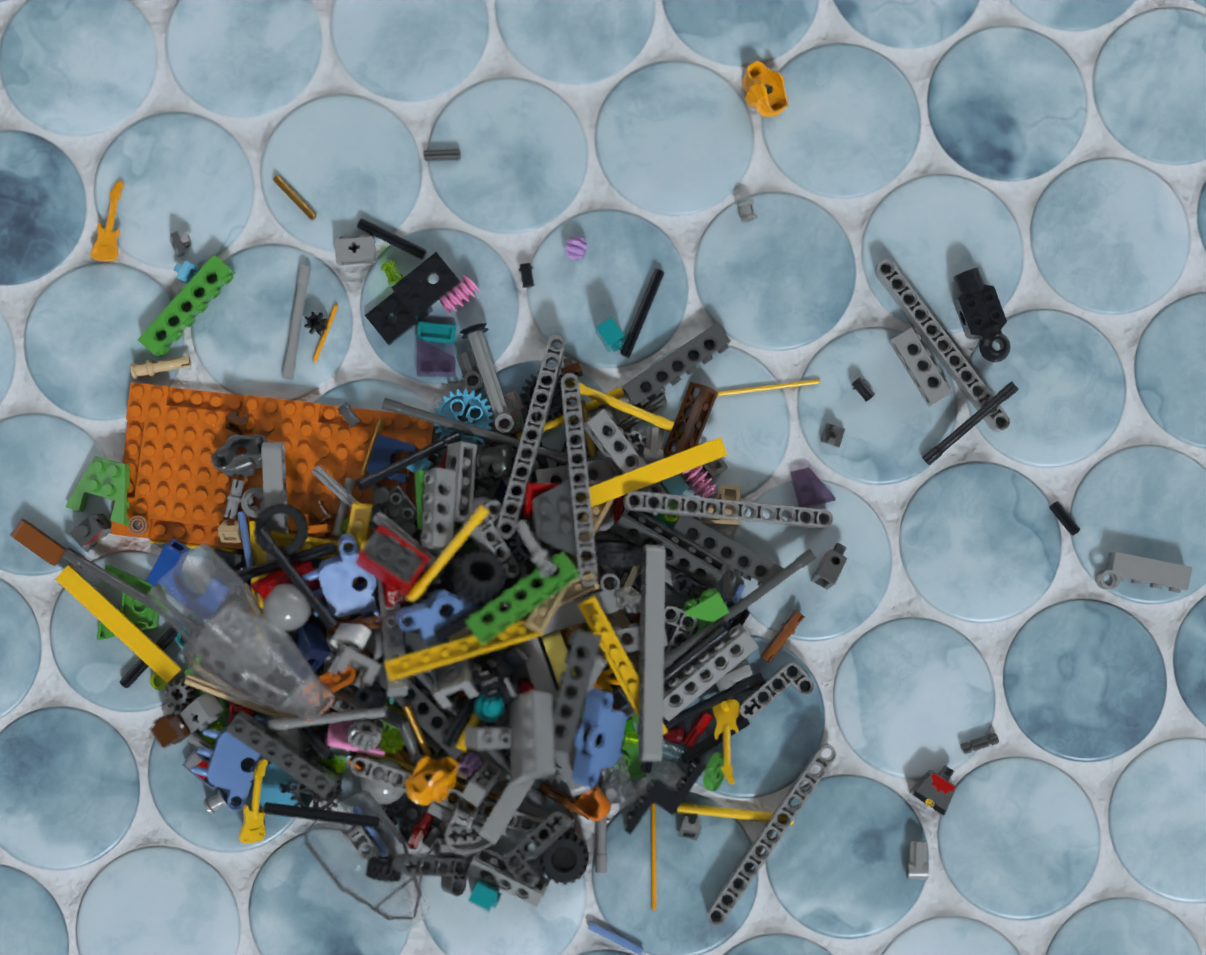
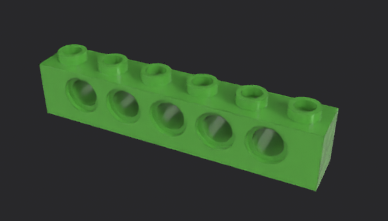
(188, 294)
(519, 608)

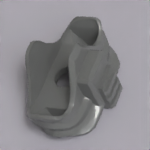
(229, 463)

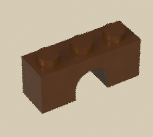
(170, 730)

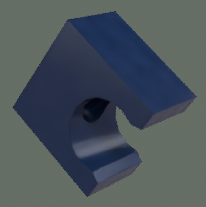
(384, 453)
(313, 644)

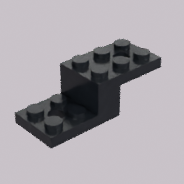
(412, 298)
(663, 795)

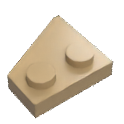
(724, 493)

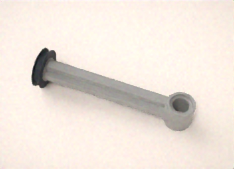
(489, 376)

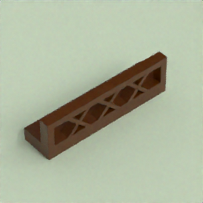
(694, 422)

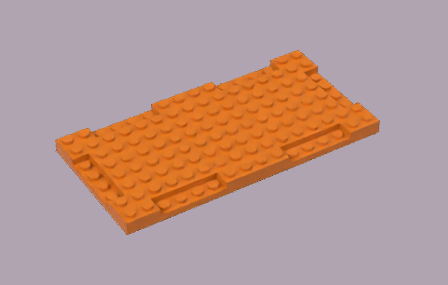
(179, 429)

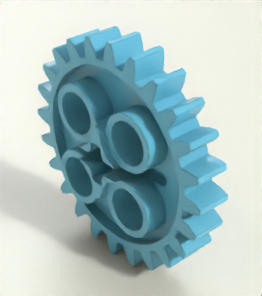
(446, 410)

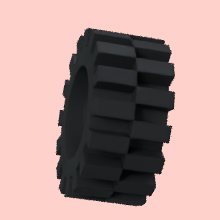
(382, 869)

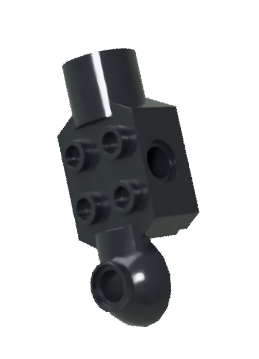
(981, 314)

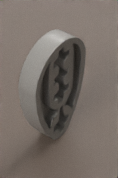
(468, 846)

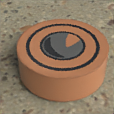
(138, 525)

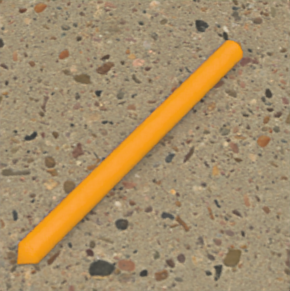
(325, 333)

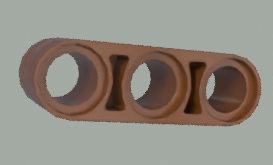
(38, 542)

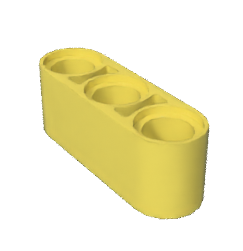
(557, 653)

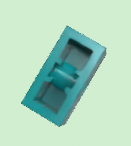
(610, 335)
(485, 895)

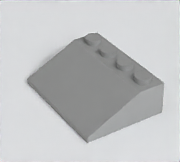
(531, 736)

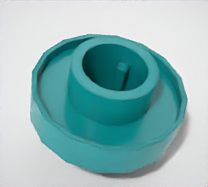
(488, 708)

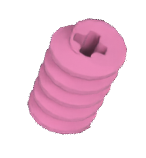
(458, 294)
(699, 482)

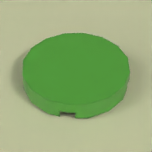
(713, 773)

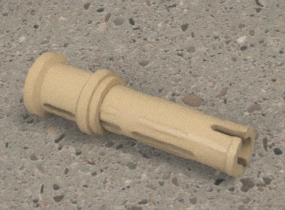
(152, 367)

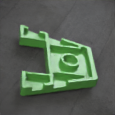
(107, 480)
(135, 611)

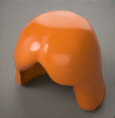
(594, 804)

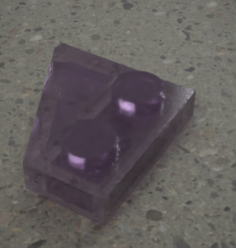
(434, 362)
(809, 488)

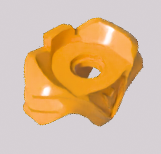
(754, 84)
(437, 789)

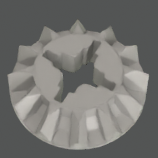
(248, 500)

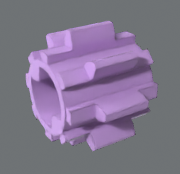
(576, 248)
(469, 764)

